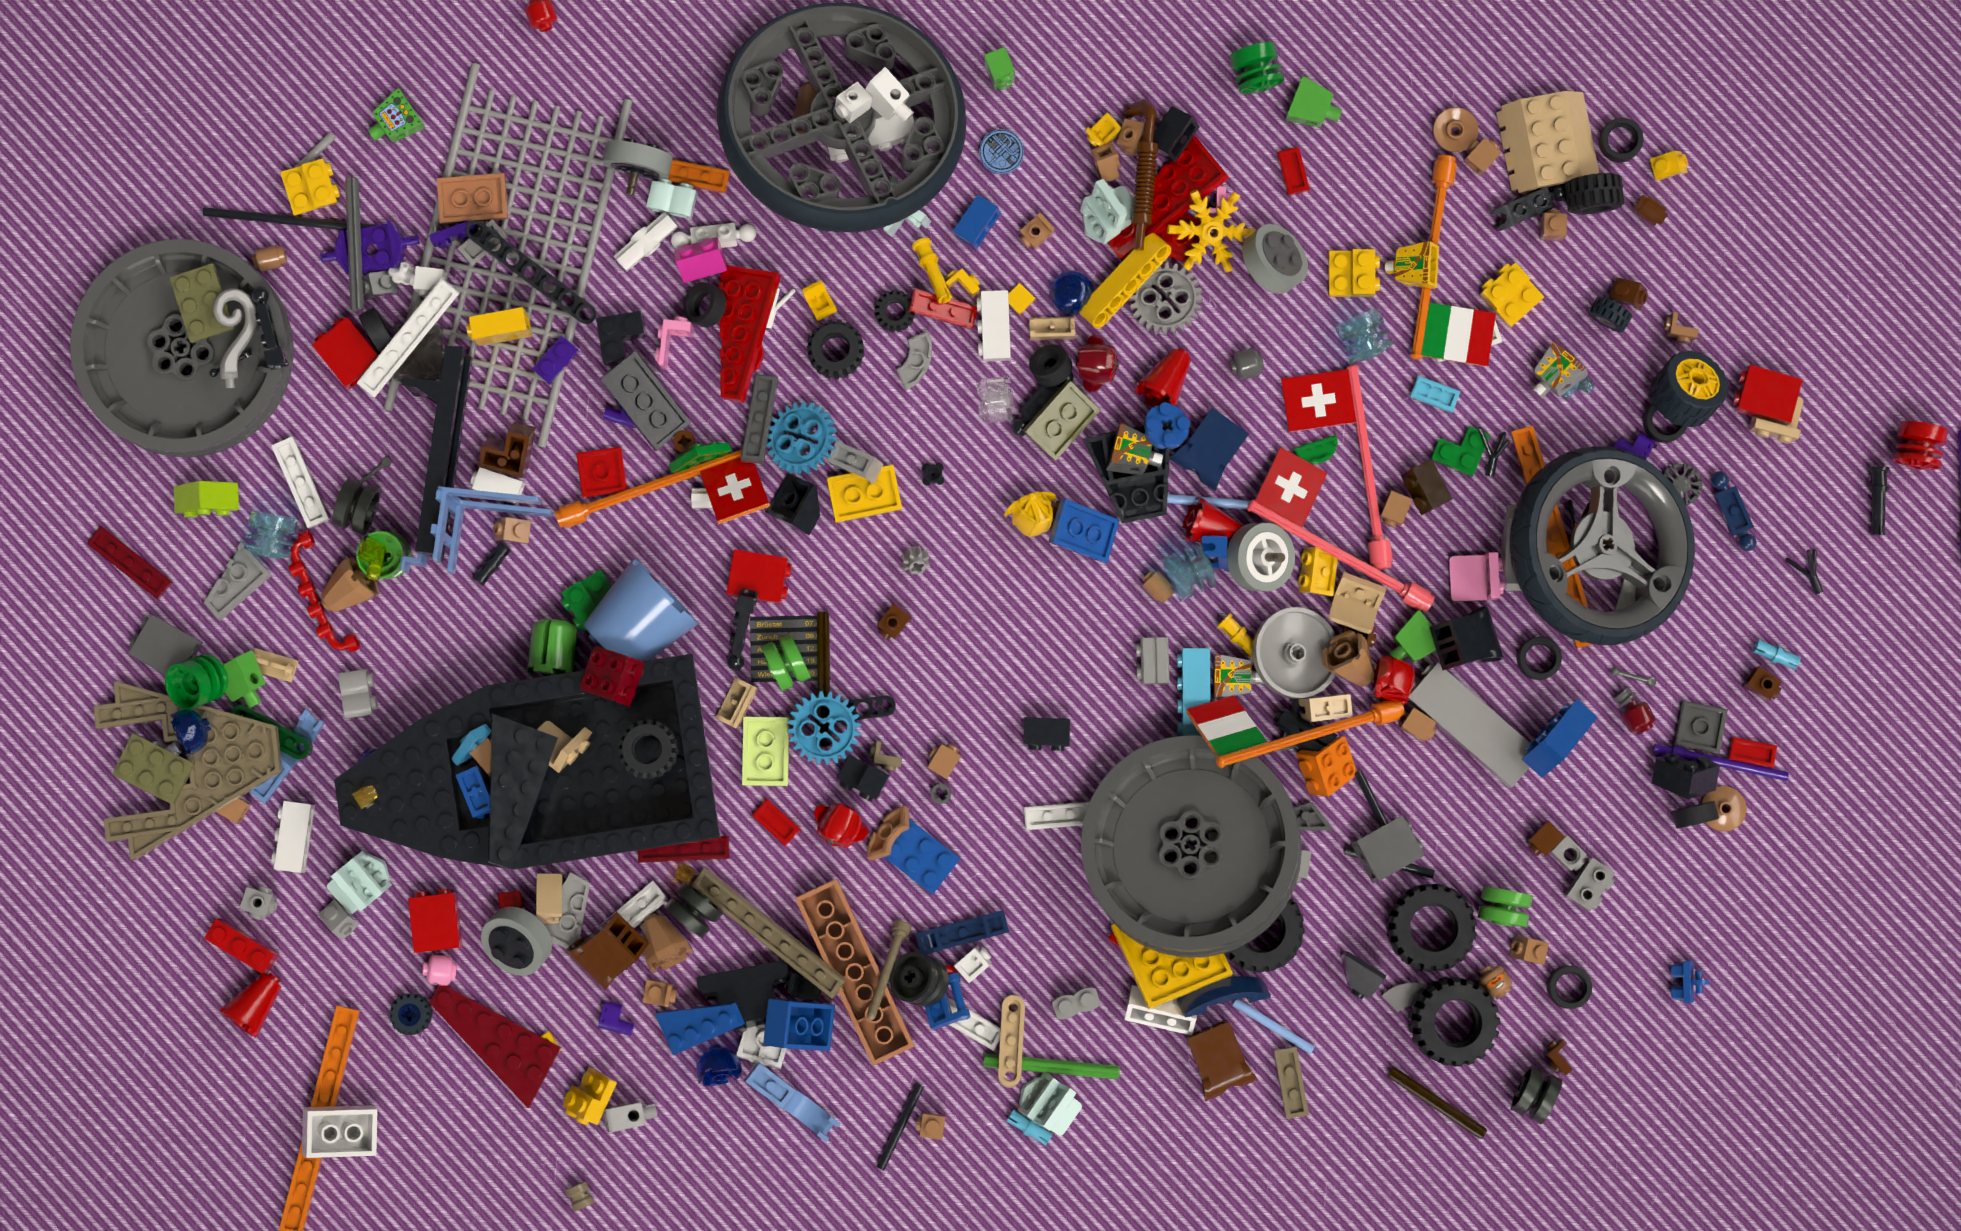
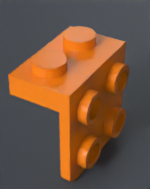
(1327, 769)

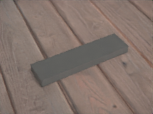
(759, 419)

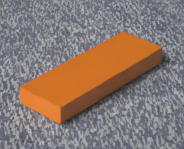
(699, 176)

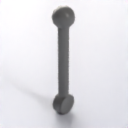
(386, 462)
(1650, 681)

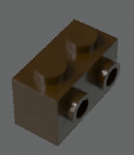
(1426, 487)

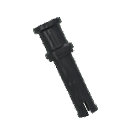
(1878, 488)

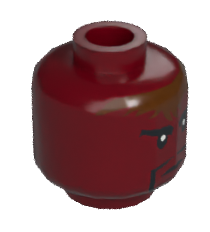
(1638, 717)

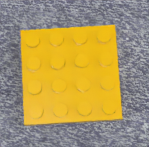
(1167, 976)

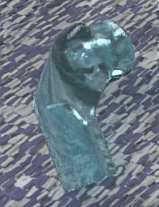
(1585, 385)

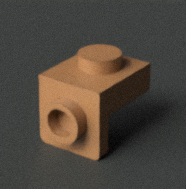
(1681, 333)
(512, 530)
(1529, 950)

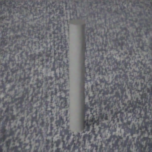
(317, 150)

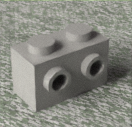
(1590, 884)

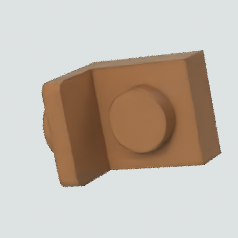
(659, 993)

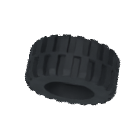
(1462, 920)
(1281, 952)
(1482, 1030)

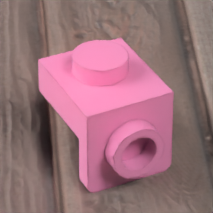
(1220, 193)

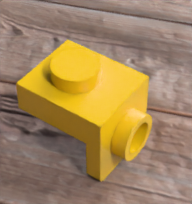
(1103, 131)
(1669, 165)
(969, 283)
(819, 300)

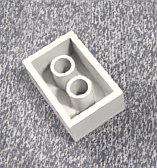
(339, 1131)

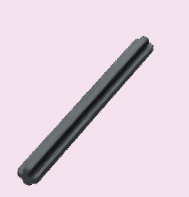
(354, 244)

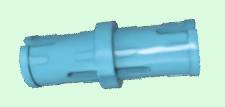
(1776, 654)
(1029, 1127)

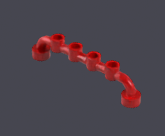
(308, 590)

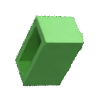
(999, 69)

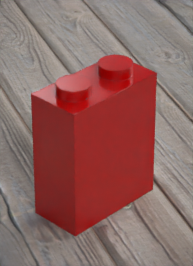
(345, 351)
(1767, 394)
(761, 574)
(435, 921)

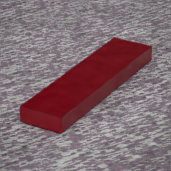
(129, 562)
(699, 850)

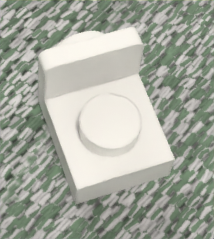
(974, 963)

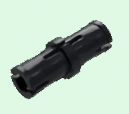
(491, 564)

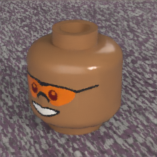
(1495, 981)

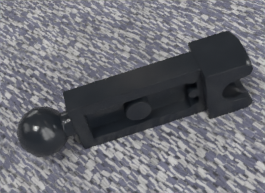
(1527, 206)
(275, 355)
(745, 605)

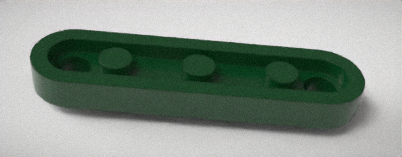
(288, 738)

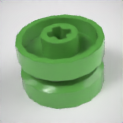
(785, 662)
(1505, 906)

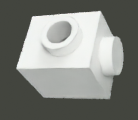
(853, 102)
(425, 279)

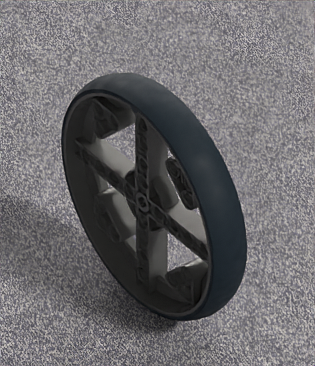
(825, 210)

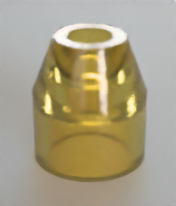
(365, 796)

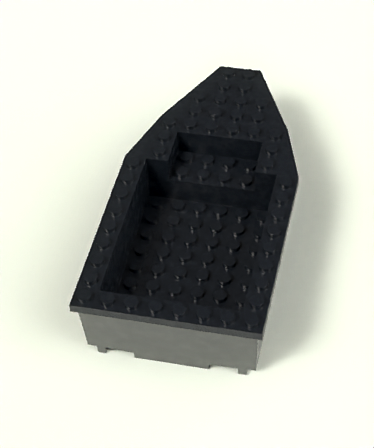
(581, 810)

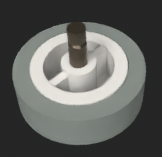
(1260, 557)

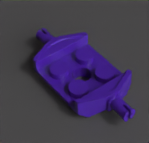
(389, 248)

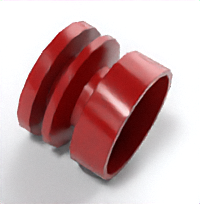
(1919, 449)

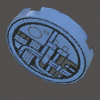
(1001, 152)

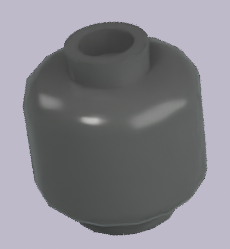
(1247, 363)

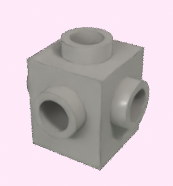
(251, 902)

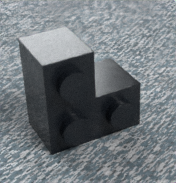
(614, 332)
(1685, 777)
(863, 778)

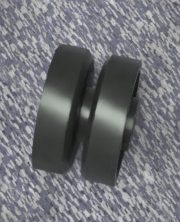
(356, 506)
(695, 908)
(919, 979)
(1536, 1094)

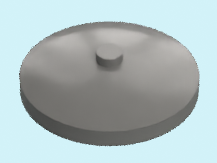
(1290, 652)

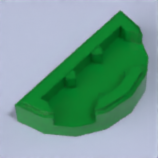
(1317, 451)

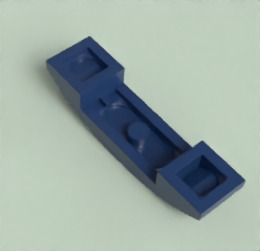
(962, 932)
(1223, 991)

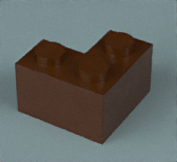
(510, 455)

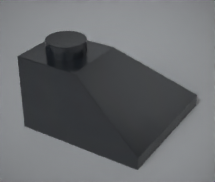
(796, 504)
(1360, 975)

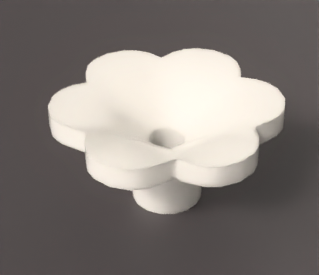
(401, 274)

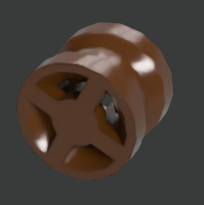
(682, 437)

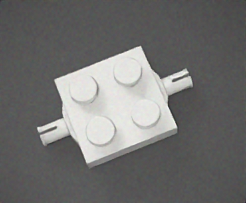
(752, 1049)

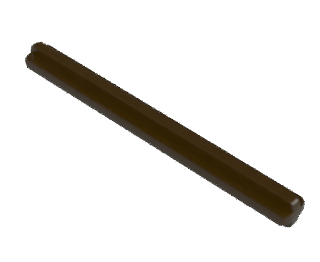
(823, 670)

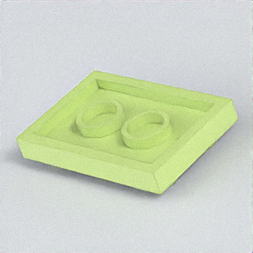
(765, 751)

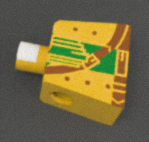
(1416, 265)

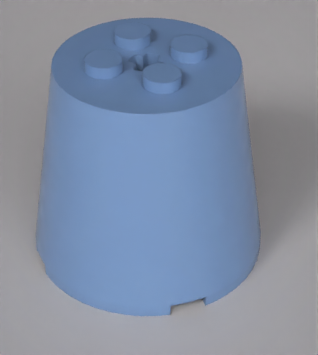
(638, 616)

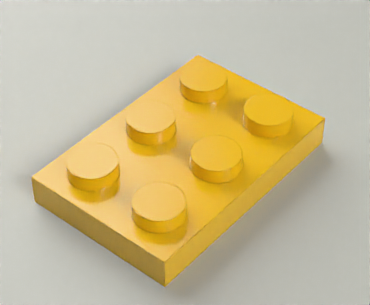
(857, 498)

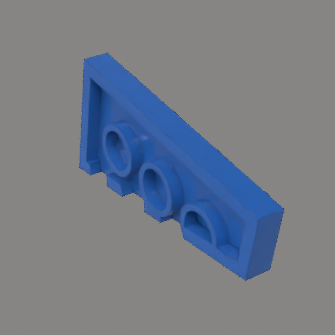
(696, 1025)

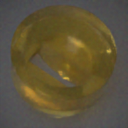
(684, 873)

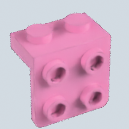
(675, 327)
(1475, 577)

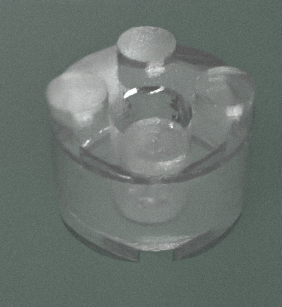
(996, 400)

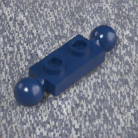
(1733, 511)

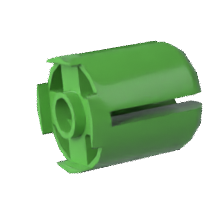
(552, 647)

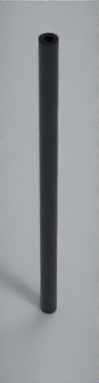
(278, 219)

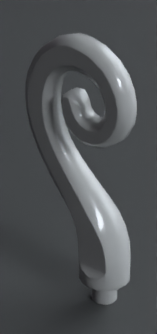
(229, 361)

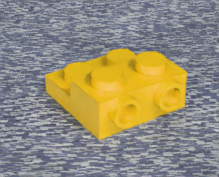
(310, 187)
(1353, 273)
(1511, 294)
(591, 1098)

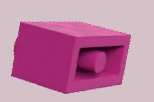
(700, 259)

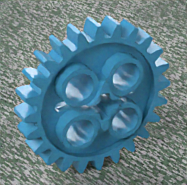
(793, 457)
(837, 712)

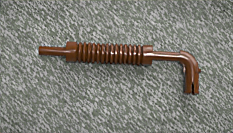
(1145, 170)

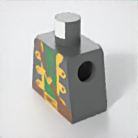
(1131, 452)

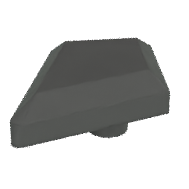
(1310, 818)

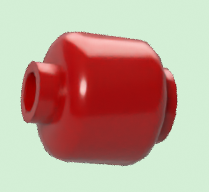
(541, 14)

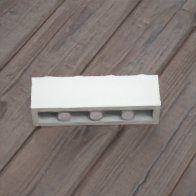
(882, 137)

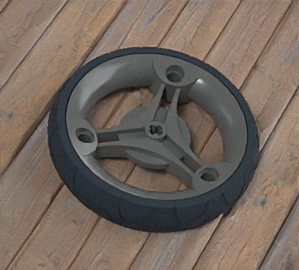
(1602, 545)

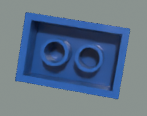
(1558, 737)
(799, 1025)

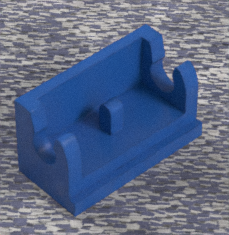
(977, 222)
(1216, 547)
(475, 790)

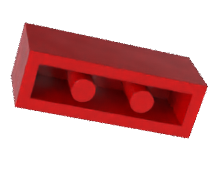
(241, 946)

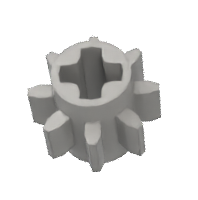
(915, 560)

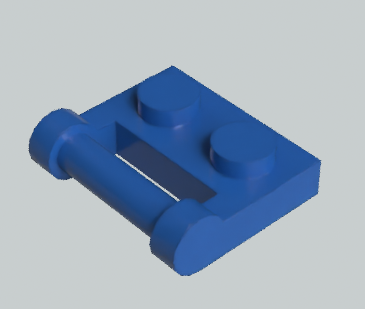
(941, 1014)

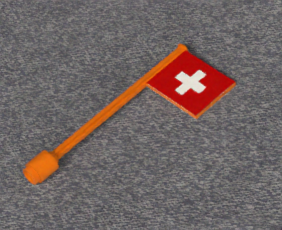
(730, 484)

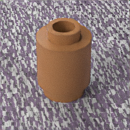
(269, 258)
(1158, 586)

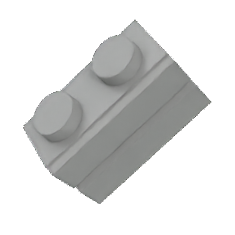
(1154, 661)

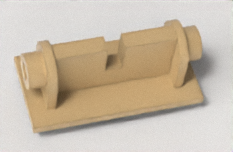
(276, 665)

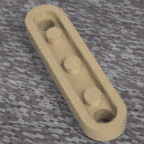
(1011, 1041)

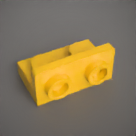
(1317, 572)

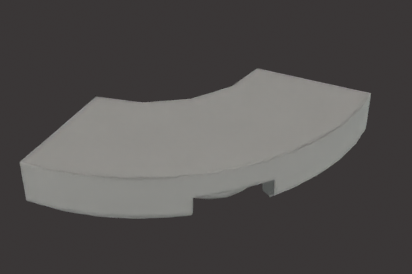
(917, 362)
(1402, 995)

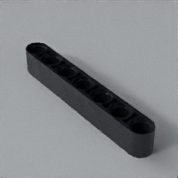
(523, 263)

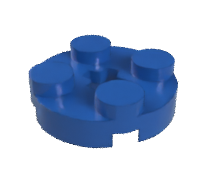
(1168, 414)

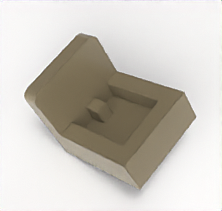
(888, 762)

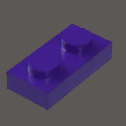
(445, 237)
(555, 360)

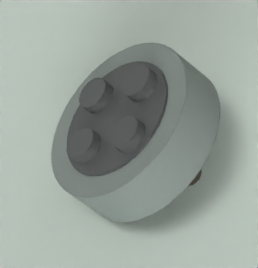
(1275, 258)

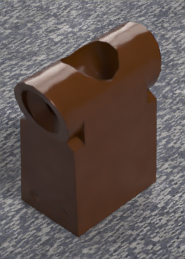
(608, 950)
(1219, 1059)

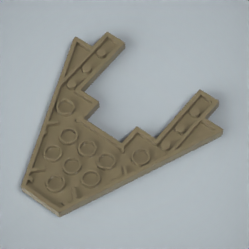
(232, 763)

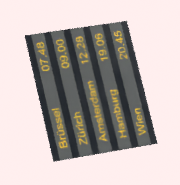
(770, 629)

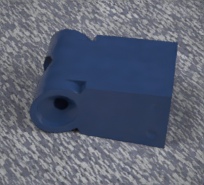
(1211, 448)

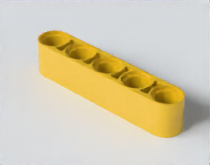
(1125, 281)

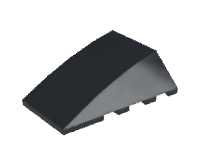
(1132, 495)

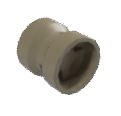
(579, 1196)

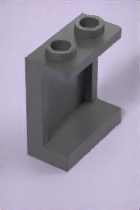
(162, 644)
(1388, 849)

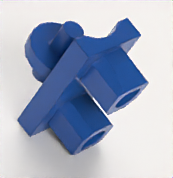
(1686, 991)

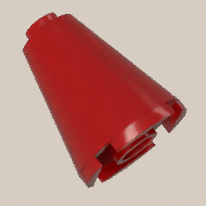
(1165, 379)
(1207, 520)
(253, 1004)

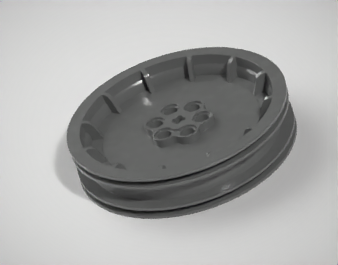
(122, 369)
(1223, 900)

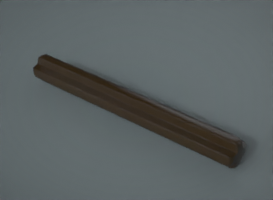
(1437, 1102)

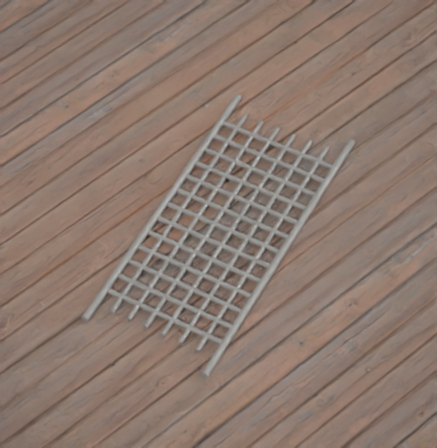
(486, 295)

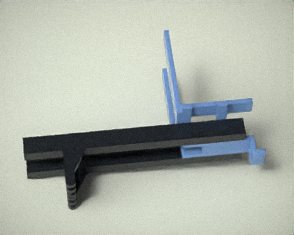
(439, 491)

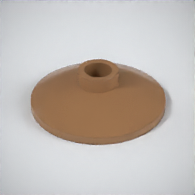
(1463, 122)
(1737, 808)

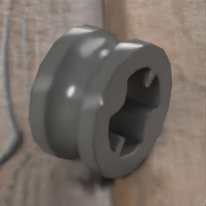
(1624, 696)
(938, 800)

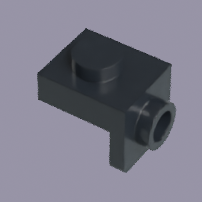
(802, 988)

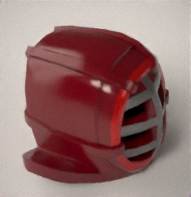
(1096, 363)

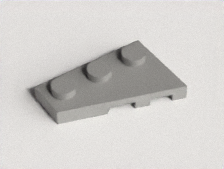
(239, 580)
(574, 901)

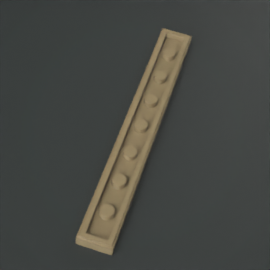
(769, 933)

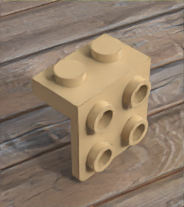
(1784, 433)
(1356, 603)
(566, 748)

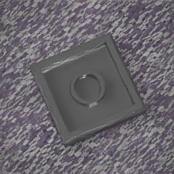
(1700, 727)

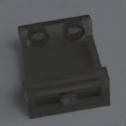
(426, 358)

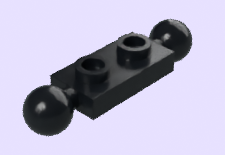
(1034, 405)

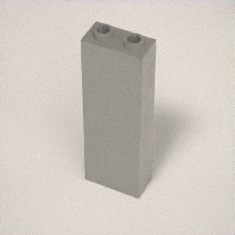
(1471, 724)

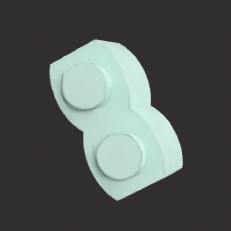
(672, 199)

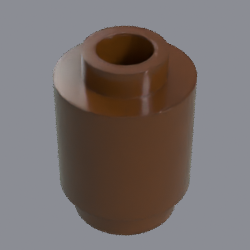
(1650, 210)

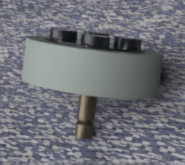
(636, 161)
(516, 941)

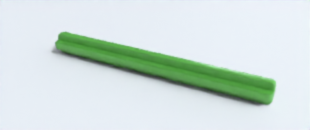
(1060, 1067)

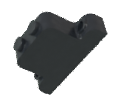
(748, 988)

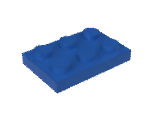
(1083, 531)
(922, 857)

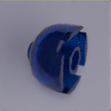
(1070, 292)
(190, 730)
(718, 1065)

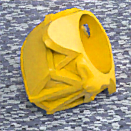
(1032, 513)

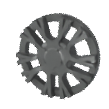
(1683, 483)

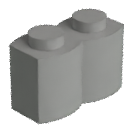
(357, 693)
(1069, 1005)

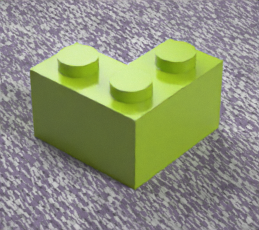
(206, 497)

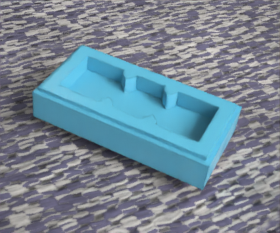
(1434, 394)

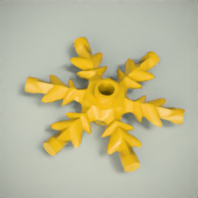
(1206, 225)

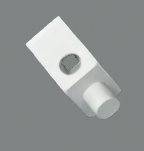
(888, 96)

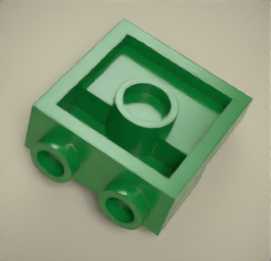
(585, 596)

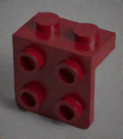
(612, 675)

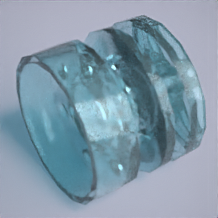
(1364, 335)
(270, 534)
(1190, 571)

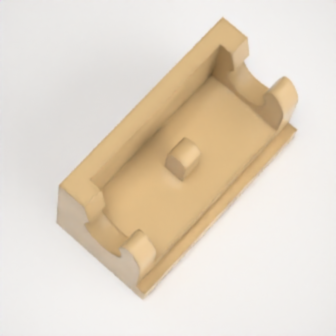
(1052, 328)
(736, 703)
(1326, 707)
(549, 898)

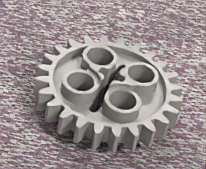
(1151, 312)

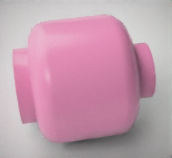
(439, 970)

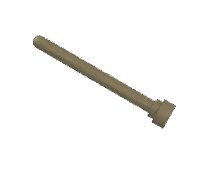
(900, 931)

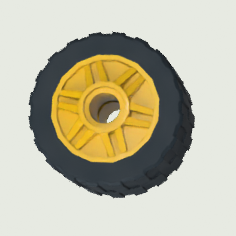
(1689, 389)

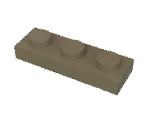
(1291, 1082)

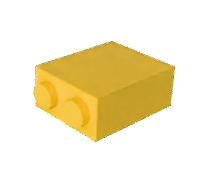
(499, 326)

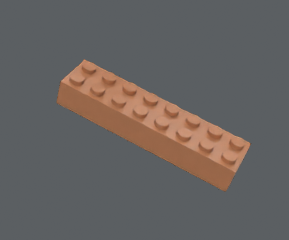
(848, 953)

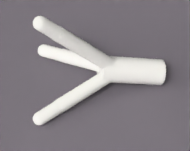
(775, 307)

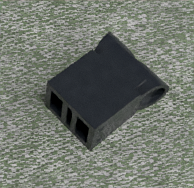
(1467, 640)

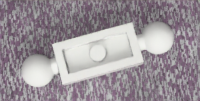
(726, 234)

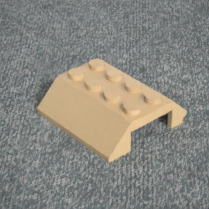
(1547, 140)

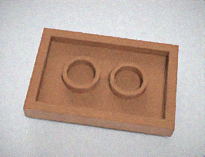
(472, 198)

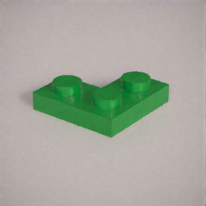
(699, 454)
(1463, 457)

